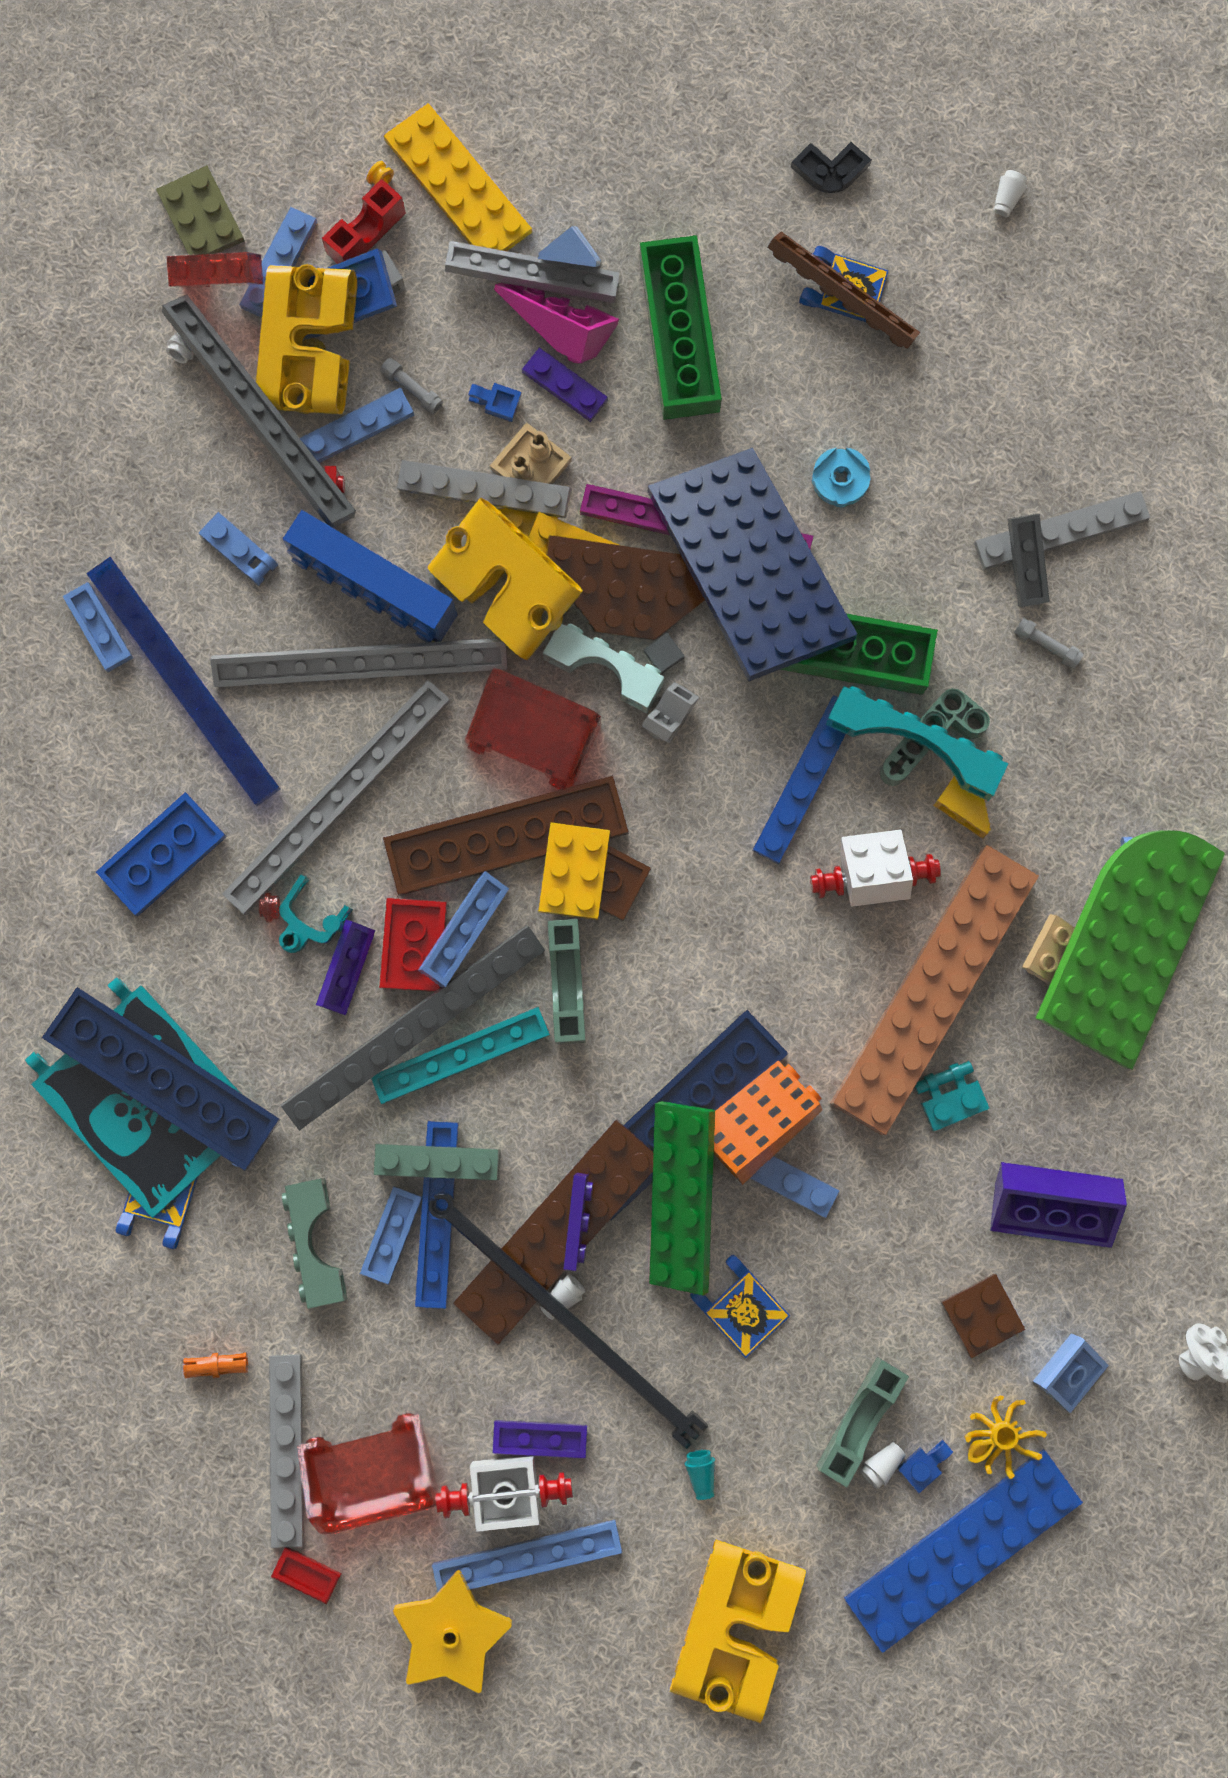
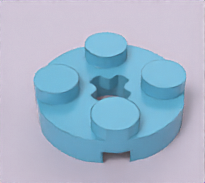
(838, 461)

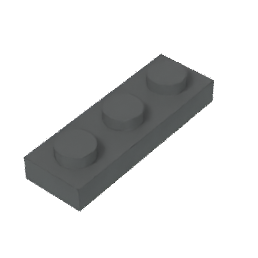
(1028, 560)

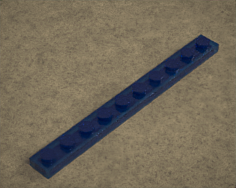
(183, 681)

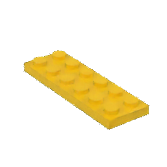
(456, 181)

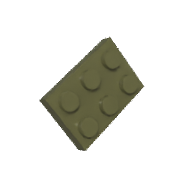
(200, 213)

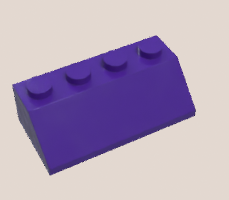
(1057, 1205)

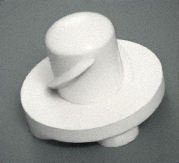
(1205, 1354)

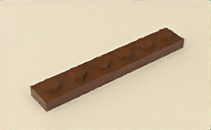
(836, 285)

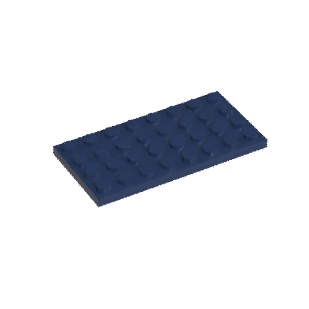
(751, 564)

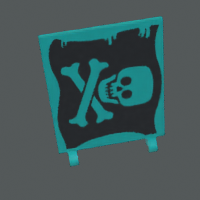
(130, 1139)

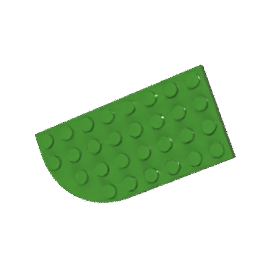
(1130, 942)

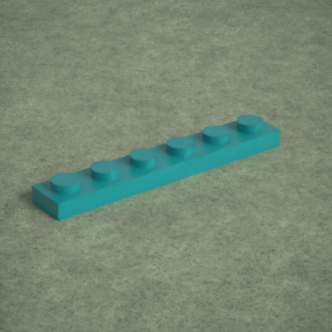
(460, 1055)

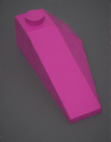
(567, 329)

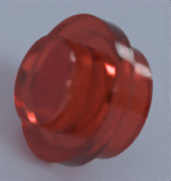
(269, 907)

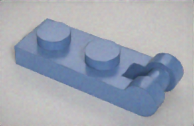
(237, 548)

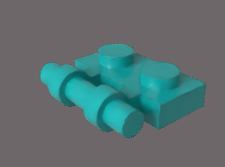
(953, 1105)

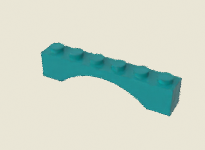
(973, 768)

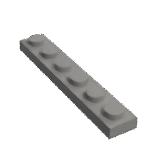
(531, 272)
(496, 489)
(1070, 528)
(285, 1435)

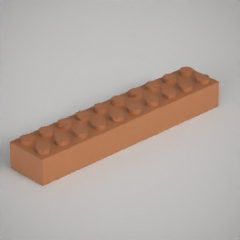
(934, 990)

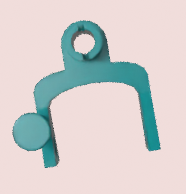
(299, 930)

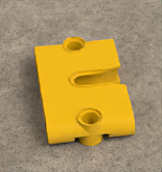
(289, 315)
(532, 577)
(718, 1658)

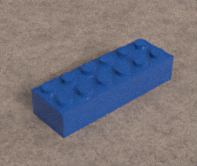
(369, 577)

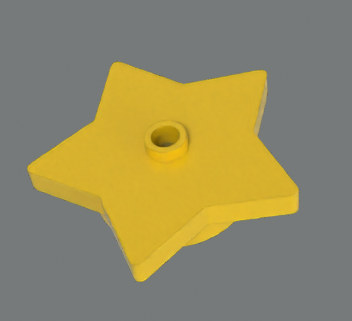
(453, 1612)

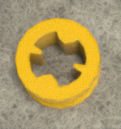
(378, 172)

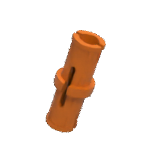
(215, 1365)

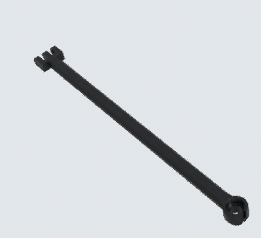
(683, 1423)

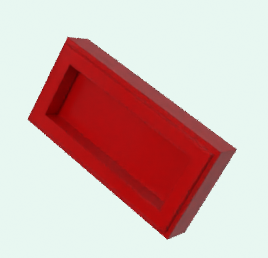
(306, 1575)

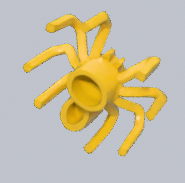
(1002, 1436)

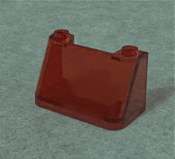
(533, 728)
(367, 1477)

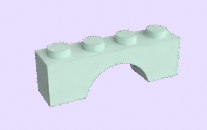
(572, 649)

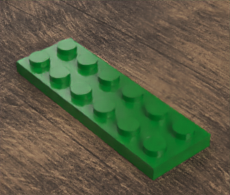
(682, 1197)

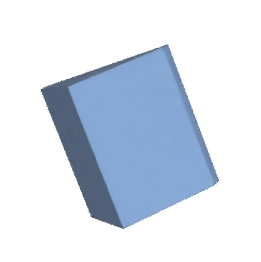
(571, 248)
(1071, 1372)

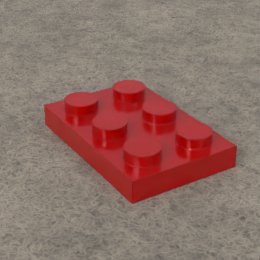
(408, 938)

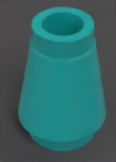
(701, 1472)

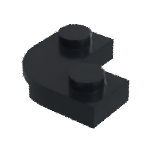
(827, 174)

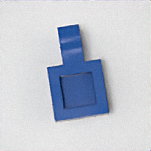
(499, 401)
(921, 1468)

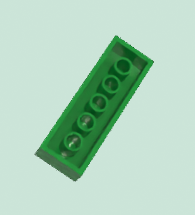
(680, 327)
(881, 656)

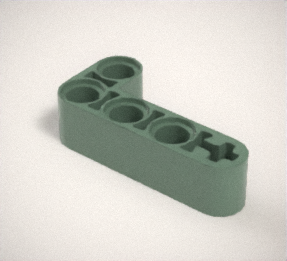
(944, 718)

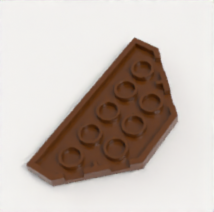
(626, 587)

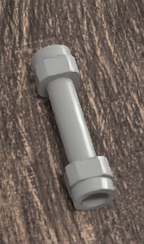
(429, 400)
(1071, 656)

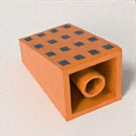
(762, 1120)

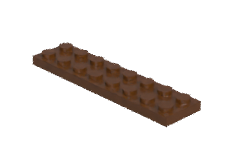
(499, 835)
(617, 1168)

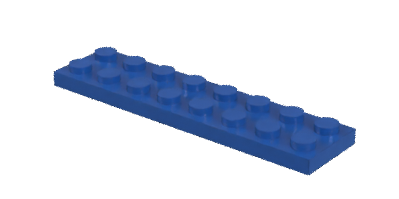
(962, 1551)

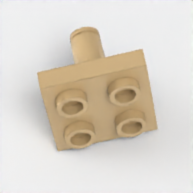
(531, 457)
(1049, 948)

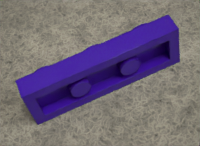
(564, 384)
(345, 967)
(578, 1222)
(539, 1439)

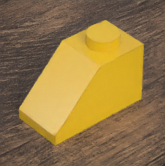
(964, 808)

